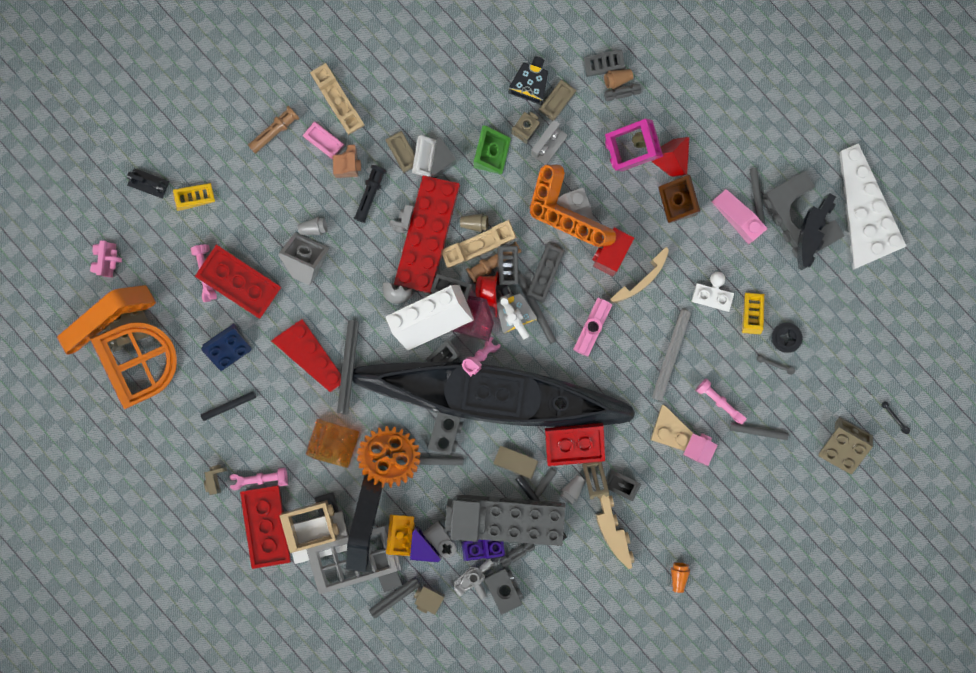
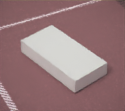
(424, 156)

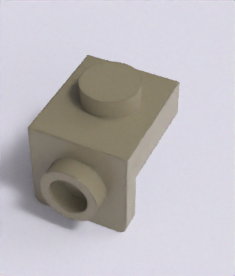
(211, 483)

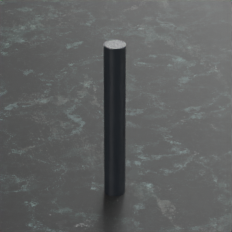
(227, 406)

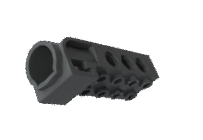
(505, 520)

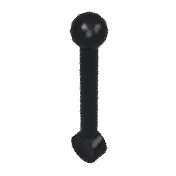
(905, 430)

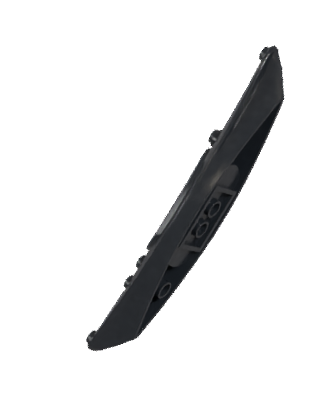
(492, 394)

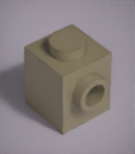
(428, 599)

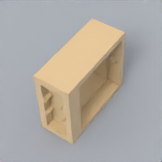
(290, 532)

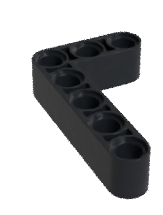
(362, 525)

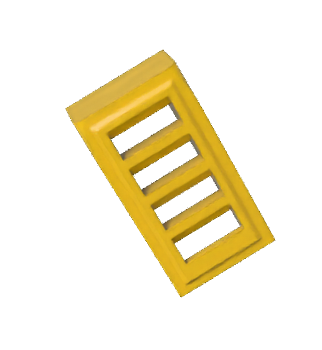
(190, 204)
(758, 328)

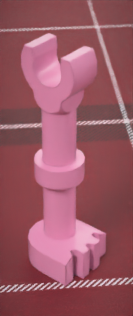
(207, 292)
(472, 364)
(705, 387)
(260, 478)

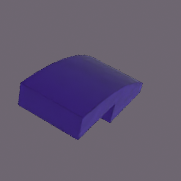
(482, 549)

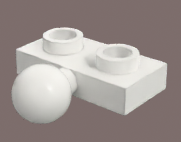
(713, 295)

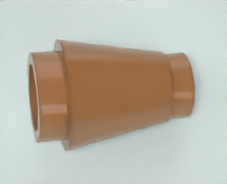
(617, 78)

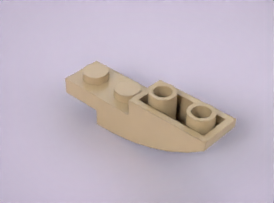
(615, 538)

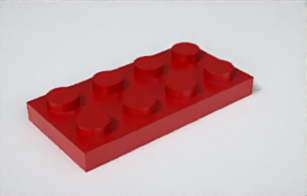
(237, 281)
(264, 527)

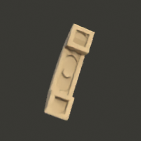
(337, 99)
(479, 244)
(658, 263)

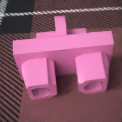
(106, 259)

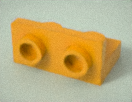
(400, 535)

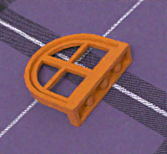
(114, 371)

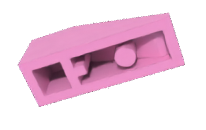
(739, 216)

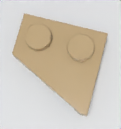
(670, 430)

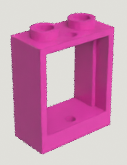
(651, 141)

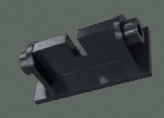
(147, 183)

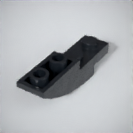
(810, 237)

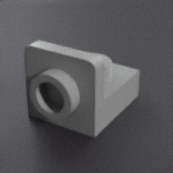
(405, 217)

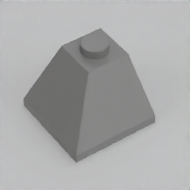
(576, 202)
(303, 257)

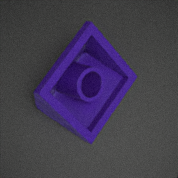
(421, 548)

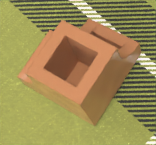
(346, 164)

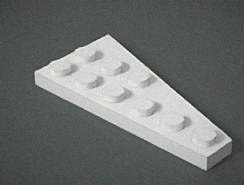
(868, 216)

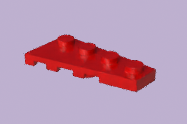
(305, 350)

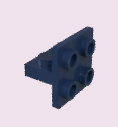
(226, 347)

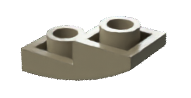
(515, 462)

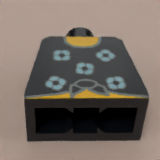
(530, 81)

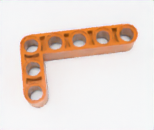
(545, 209)
(103, 314)

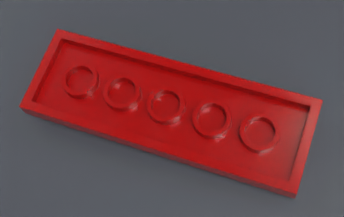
(427, 234)

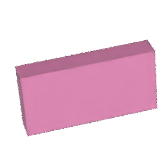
(323, 140)

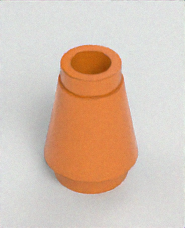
(680, 575)

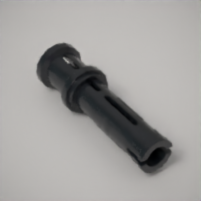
(372, 185)

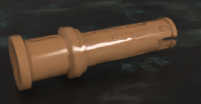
(280, 123)
(485, 266)

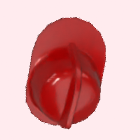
(486, 289)

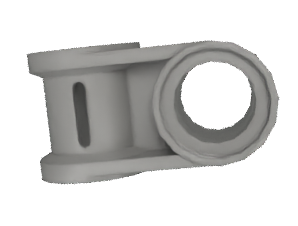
(438, 537)

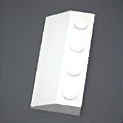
(430, 317)

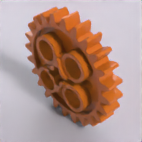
(395, 471)

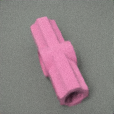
(587, 338)

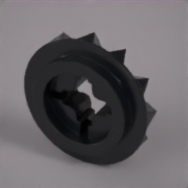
(794, 333)

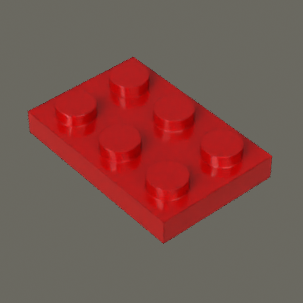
(575, 444)

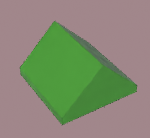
(491, 151)

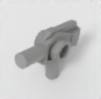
(473, 578)

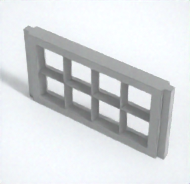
(318, 568)

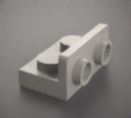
(548, 143)

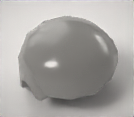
(396, 295)

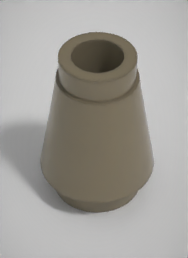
(475, 222)

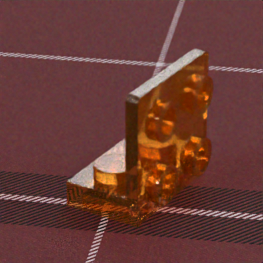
(332, 443)

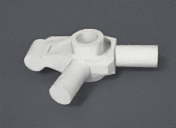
(514, 317)

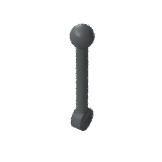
(790, 370)

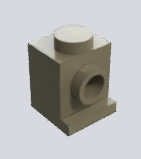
(525, 133)

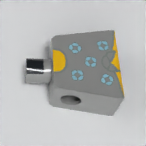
(516, 301)

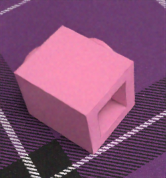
(700, 449)

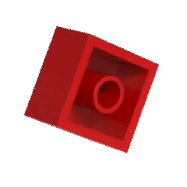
(610, 257)

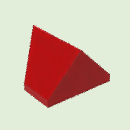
(674, 157)

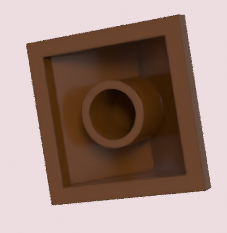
(679, 199)

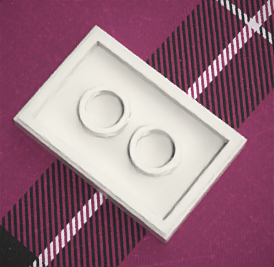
(318, 528)

